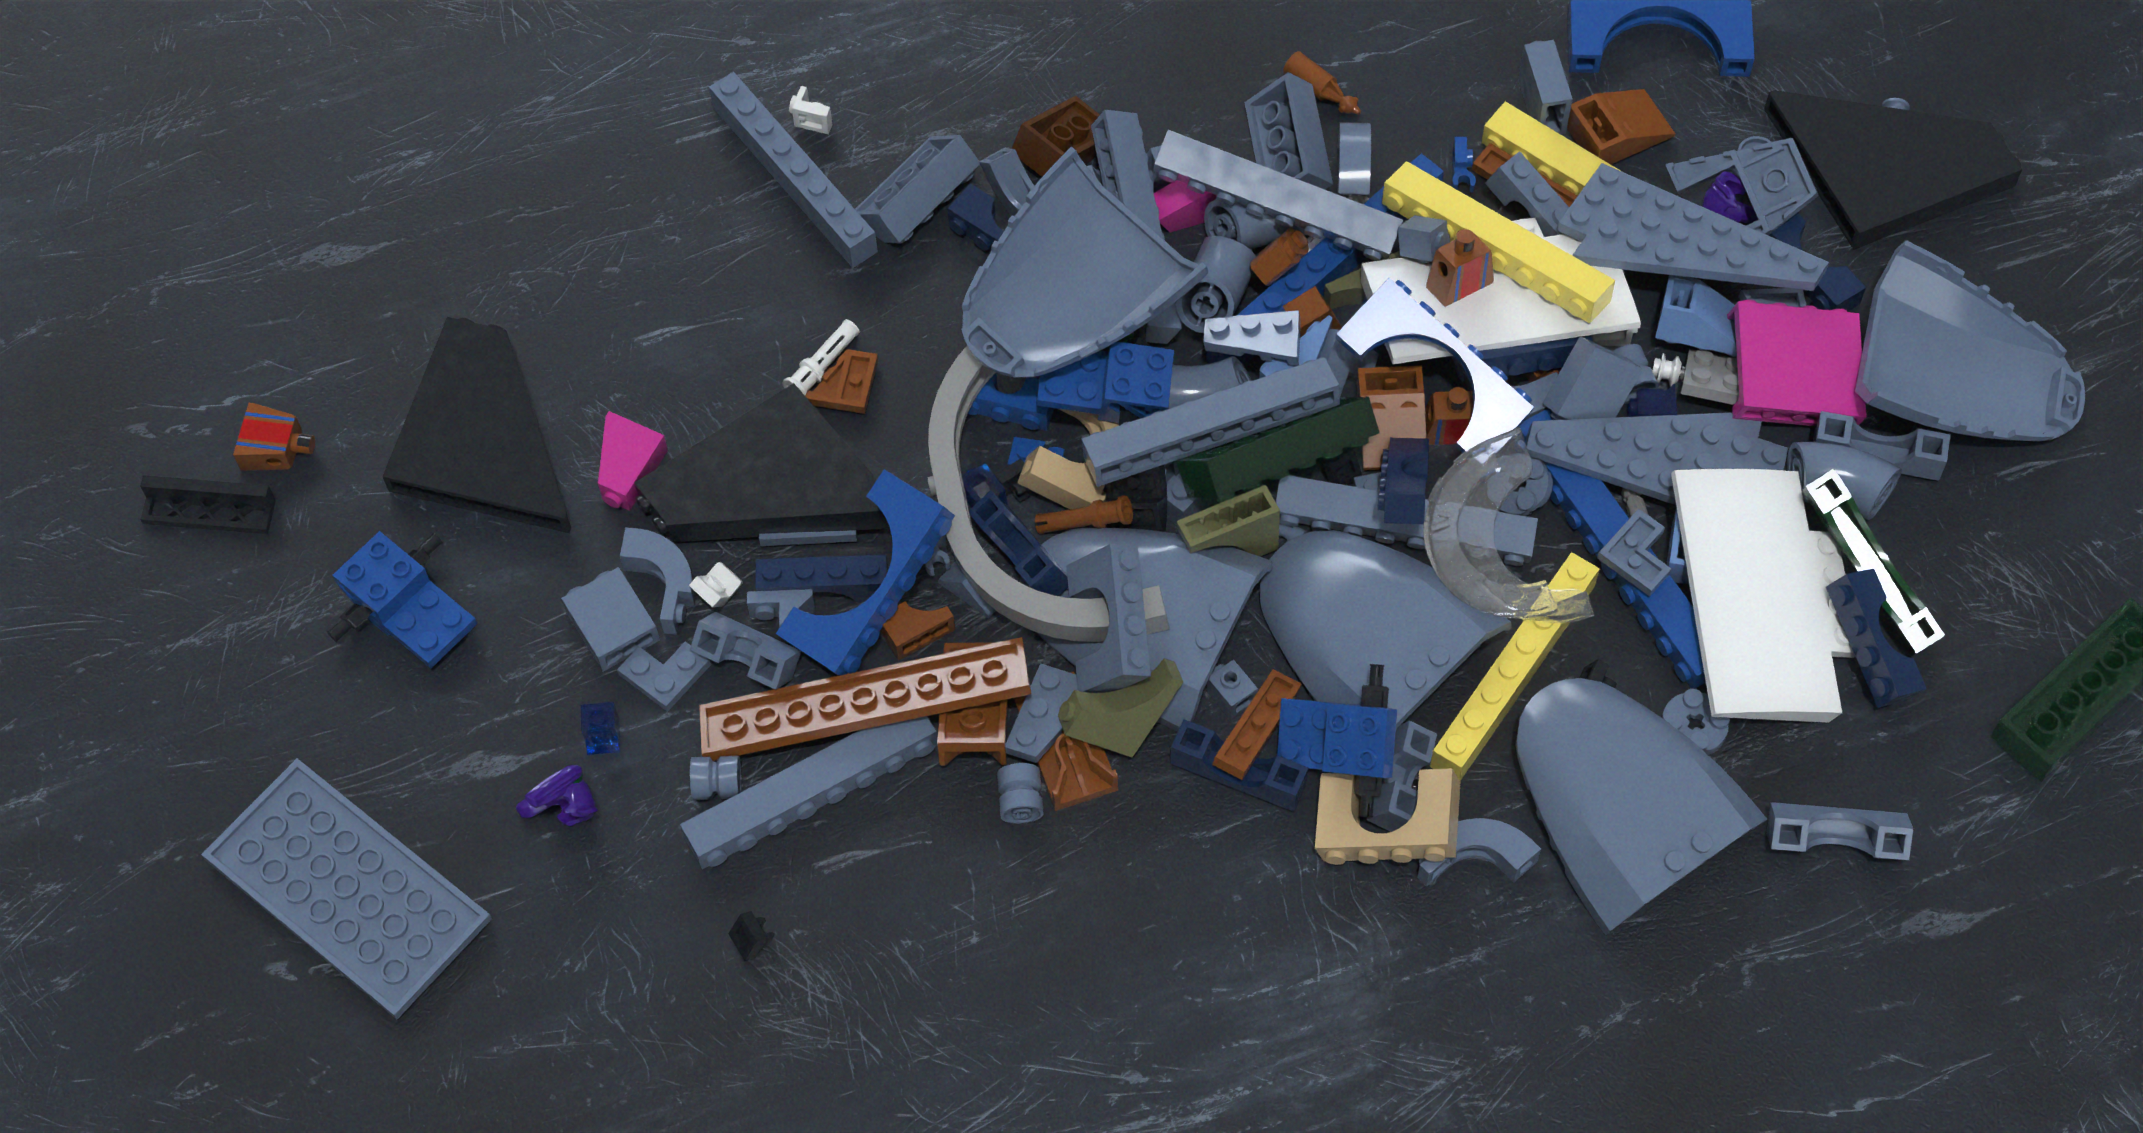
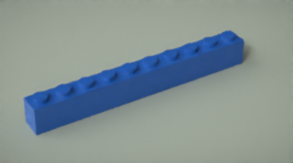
(1318, 267)
(1598, 518)

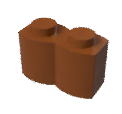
(1280, 256)

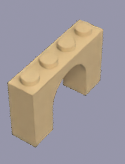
(1063, 479)
(1427, 834)

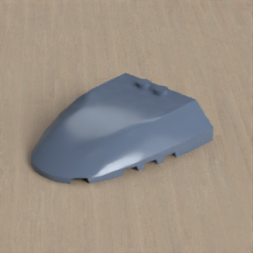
(1069, 277)
(1961, 357)
(1200, 597)
(1357, 604)
(1624, 796)

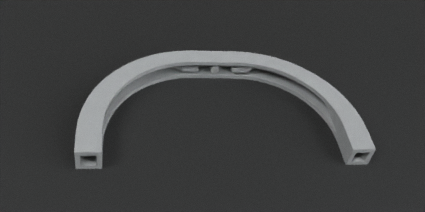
(1038, 611)

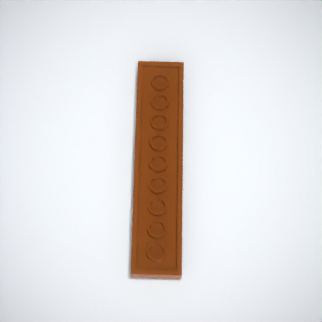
(864, 699)

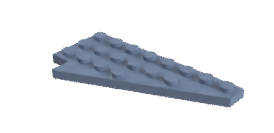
(1654, 231)
(1646, 449)

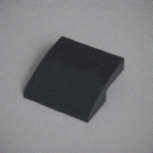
(1148, 499)

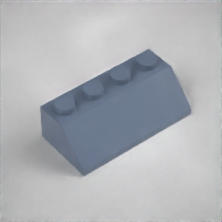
(1289, 131)
(918, 187)

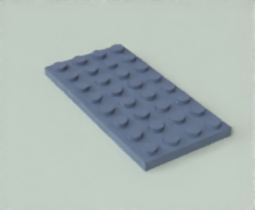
(347, 888)

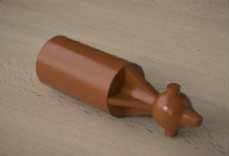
(1323, 83)

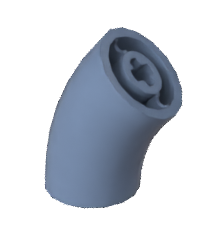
(1242, 226)
(1222, 287)
(1199, 381)
(1863, 474)

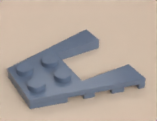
(1770, 173)

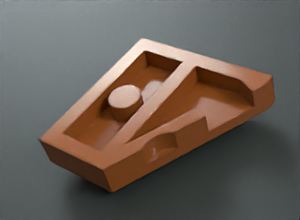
(846, 383)

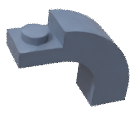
(1354, 158)
(1007, 178)
(658, 556)
(1487, 840)

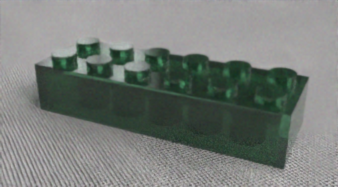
(1277, 450)
(2077, 694)

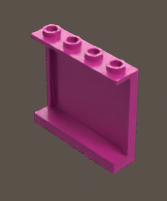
(1796, 363)

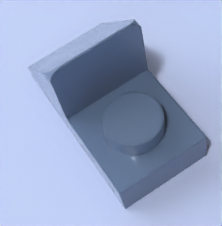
(779, 603)

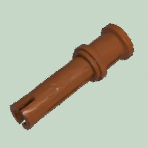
(1097, 514)

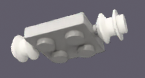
(1704, 376)

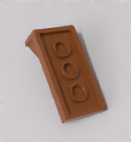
(972, 728)
(1074, 770)

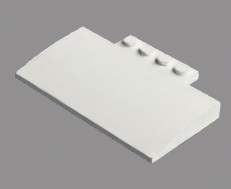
(1501, 312)
(1761, 594)

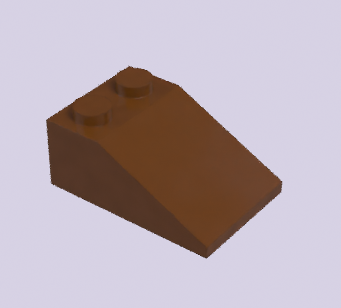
(1053, 132)

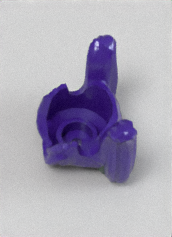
(1722, 200)
(562, 789)

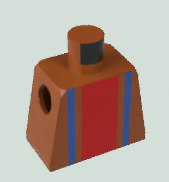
(1460, 268)
(1448, 415)
(270, 439)

